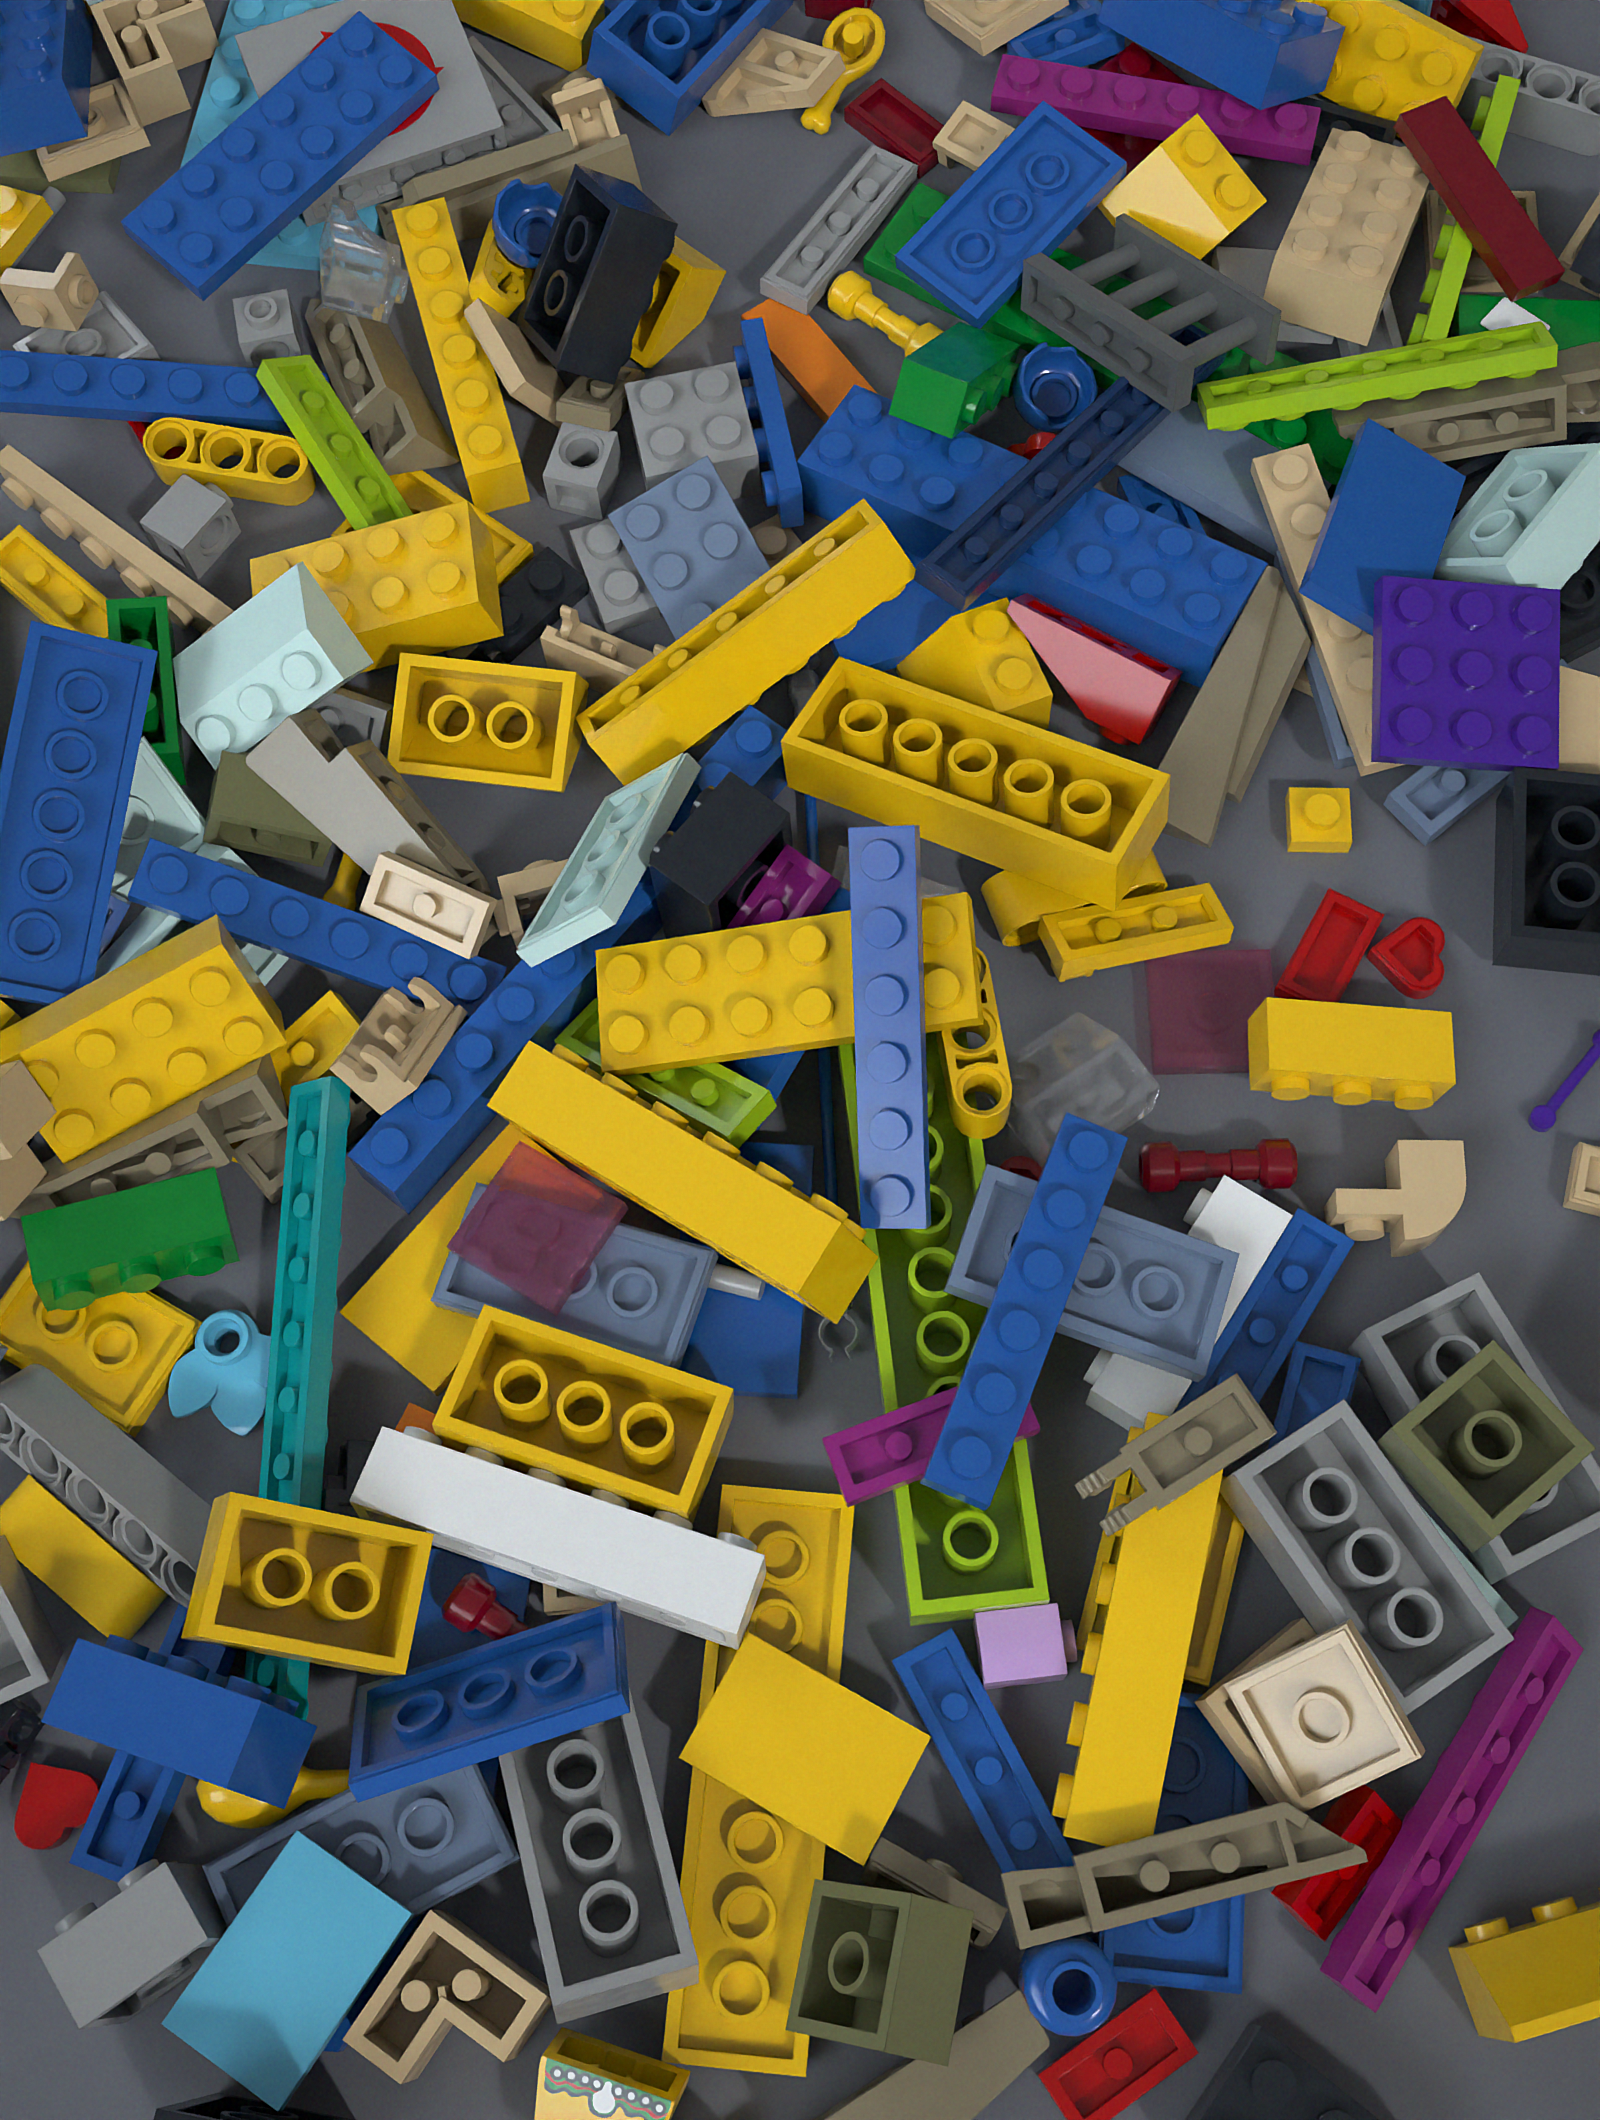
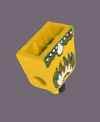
(604, 2082)

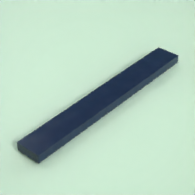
(1046, 488)

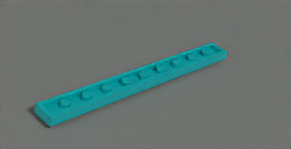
(303, 1327)

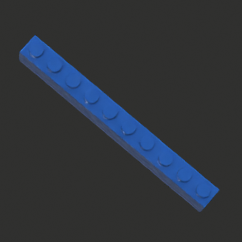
(449, 1109)

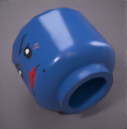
(1068, 1985)

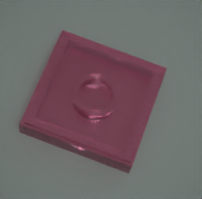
(1202, 1009)
(537, 1228)

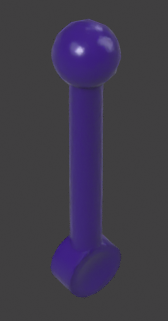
(1544, 1116)

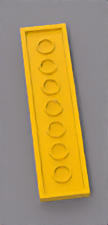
(742, 1866)

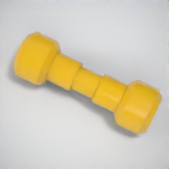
(853, 299)

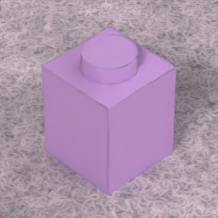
(1023, 1646)

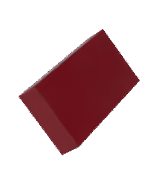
(895, 125)

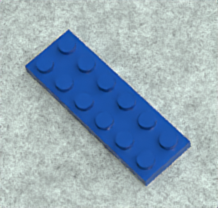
(280, 155)
(65, 804)

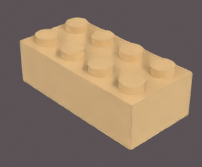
(1347, 236)

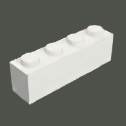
(1227, 1218)

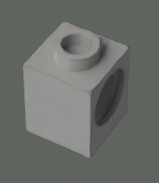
(268, 327)
(587, 488)
(191, 525)

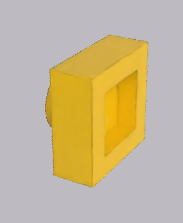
(1318, 820)

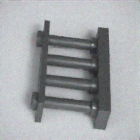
(1140, 347)

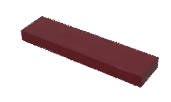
(1479, 198)

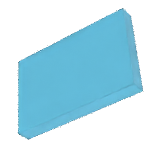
(288, 1970)

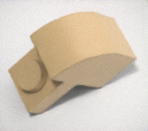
(1420, 1199)

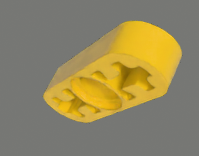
(495, 269)

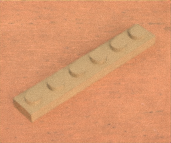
(1296, 510)
(108, 543)

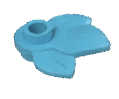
(227, 1382)

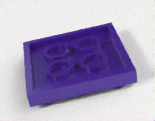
(1465, 674)

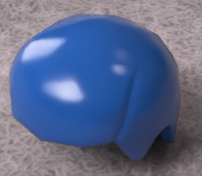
(524, 220)
(1053, 387)

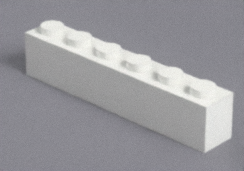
(563, 1536)

